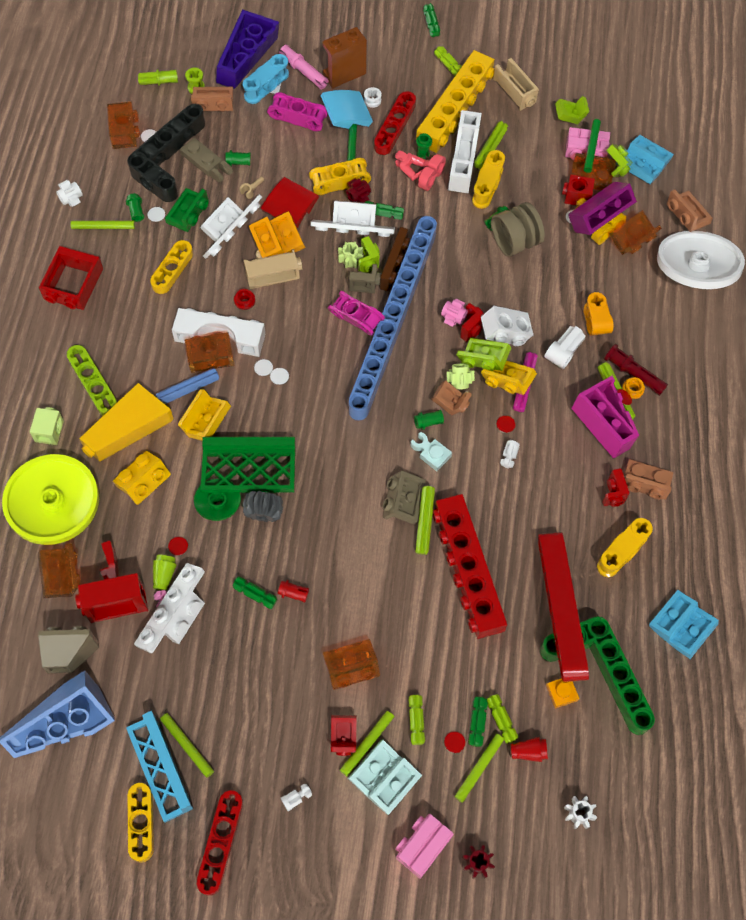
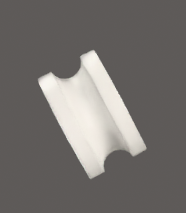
(370, 92)

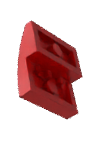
(289, 197)

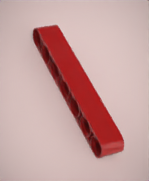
(563, 608)

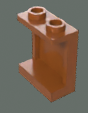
(345, 57)

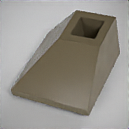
(66, 649)

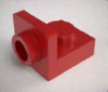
(618, 487)

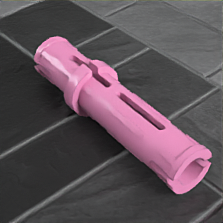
(297, 62)

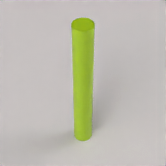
(102, 224)
(367, 743)
(186, 744)
(479, 768)

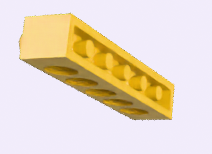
(458, 96)

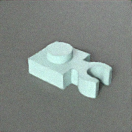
(432, 453)

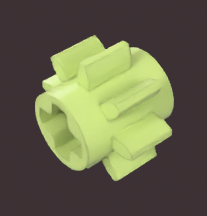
(350, 254)
(460, 376)

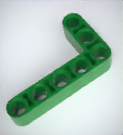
(607, 666)

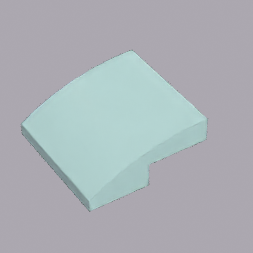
(384, 777)

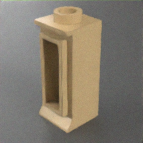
(516, 84)
(272, 270)

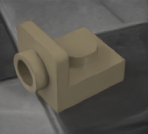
(364, 281)

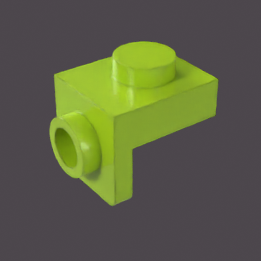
(571, 111)
(620, 154)
(370, 254)

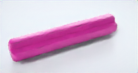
(521, 400)

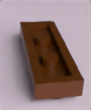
(395, 259)

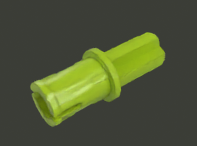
(158, 77)

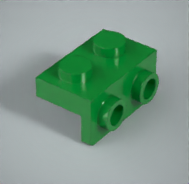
(187, 209)

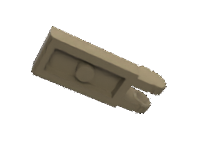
(205, 159)

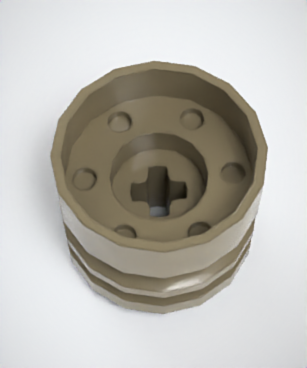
(517, 229)

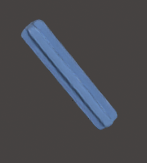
(188, 386)

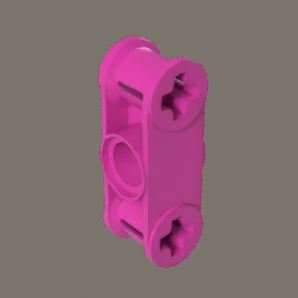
(297, 111)
(356, 313)

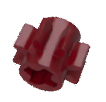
(358, 191)
(485, 859)

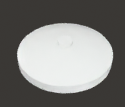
(700, 259)

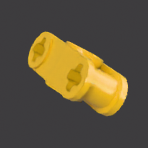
(337, 176)
(488, 179)
(624, 547)

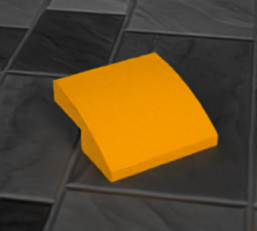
(276, 235)

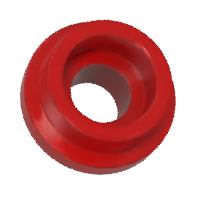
(244, 294)

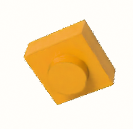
(562, 693)

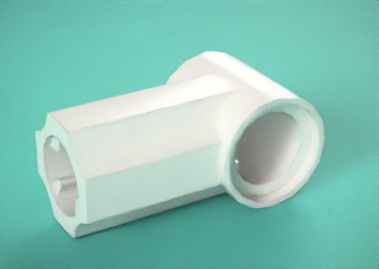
(562, 351)

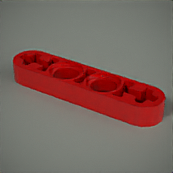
(397, 123)
(216, 841)

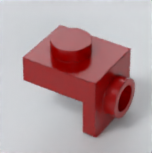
(474, 325)
(343, 734)

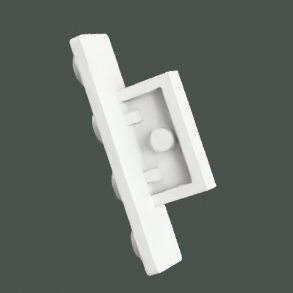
(353, 217)
(224, 220)
(174, 612)

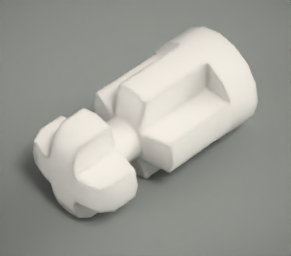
(510, 452)
(295, 798)

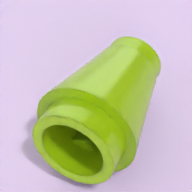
(163, 571)

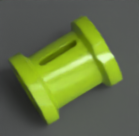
(196, 80)

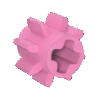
(454, 312)

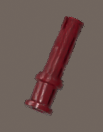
(627, 364)

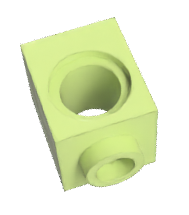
(46, 426)

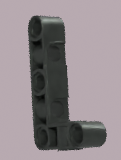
(160, 147)

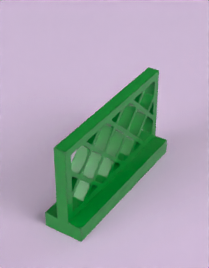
(249, 449)

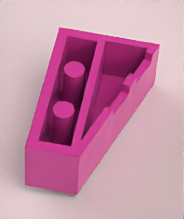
(606, 417)

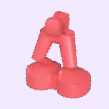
(427, 176)

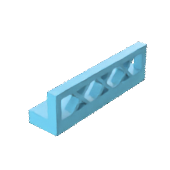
(166, 760)

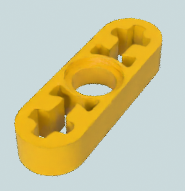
(171, 276)
(149, 841)

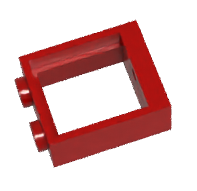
(76, 260)
(112, 598)

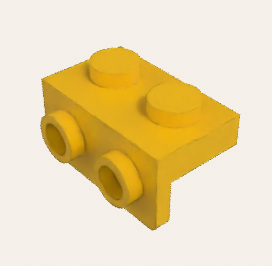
(513, 377)
(203, 416)
(142, 477)

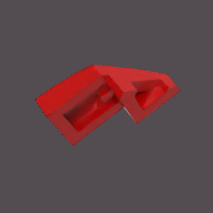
(112, 570)

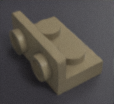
(403, 497)

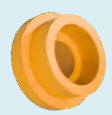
(634, 383)

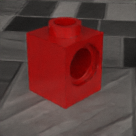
(578, 188)

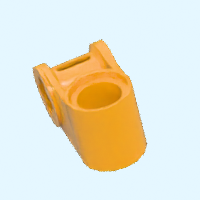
(597, 315)

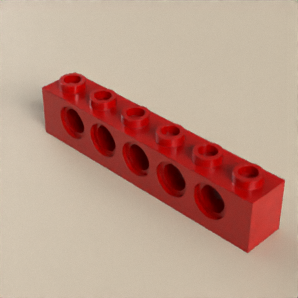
(482, 624)

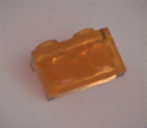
(633, 233)
(58, 572)

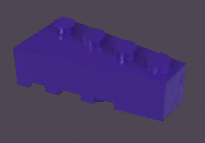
(245, 47)

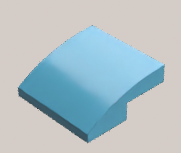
(346, 108)
(647, 159)
(683, 624)

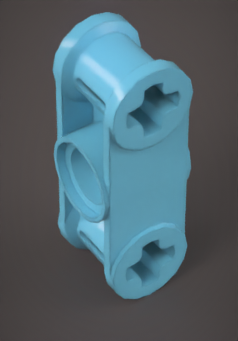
(265, 78)

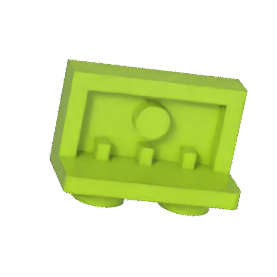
(485, 354)

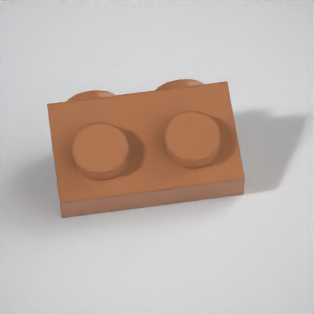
(213, 98)
(688, 210)

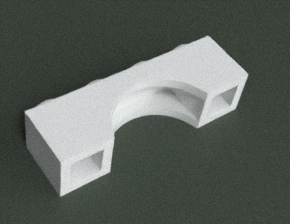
(464, 152)
(246, 334)

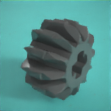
(262, 506)

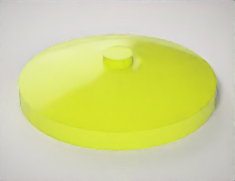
(50, 499)

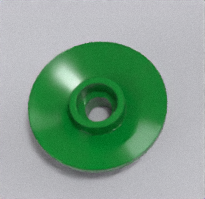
(205, 503)

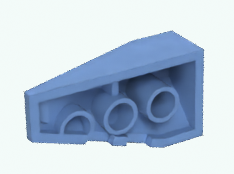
(67, 713)

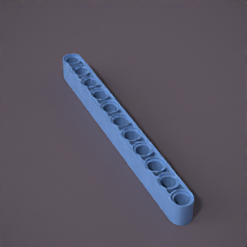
(423, 236)

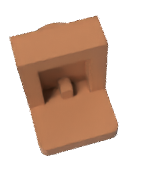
(451, 399)

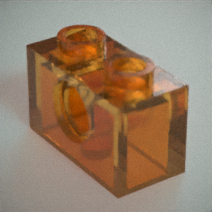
(122, 125)
(203, 361)

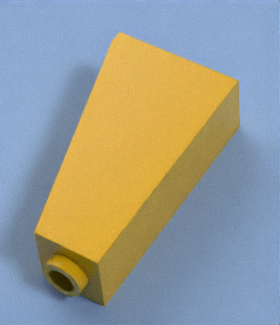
(125, 423)

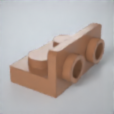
(648, 479)

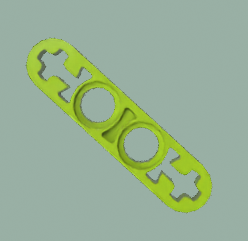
(91, 381)

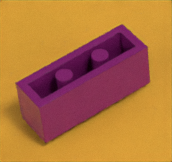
(602, 208)

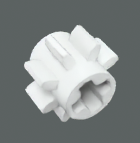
(69, 193)
(577, 820)

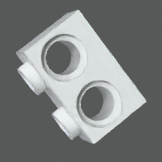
(507, 326)

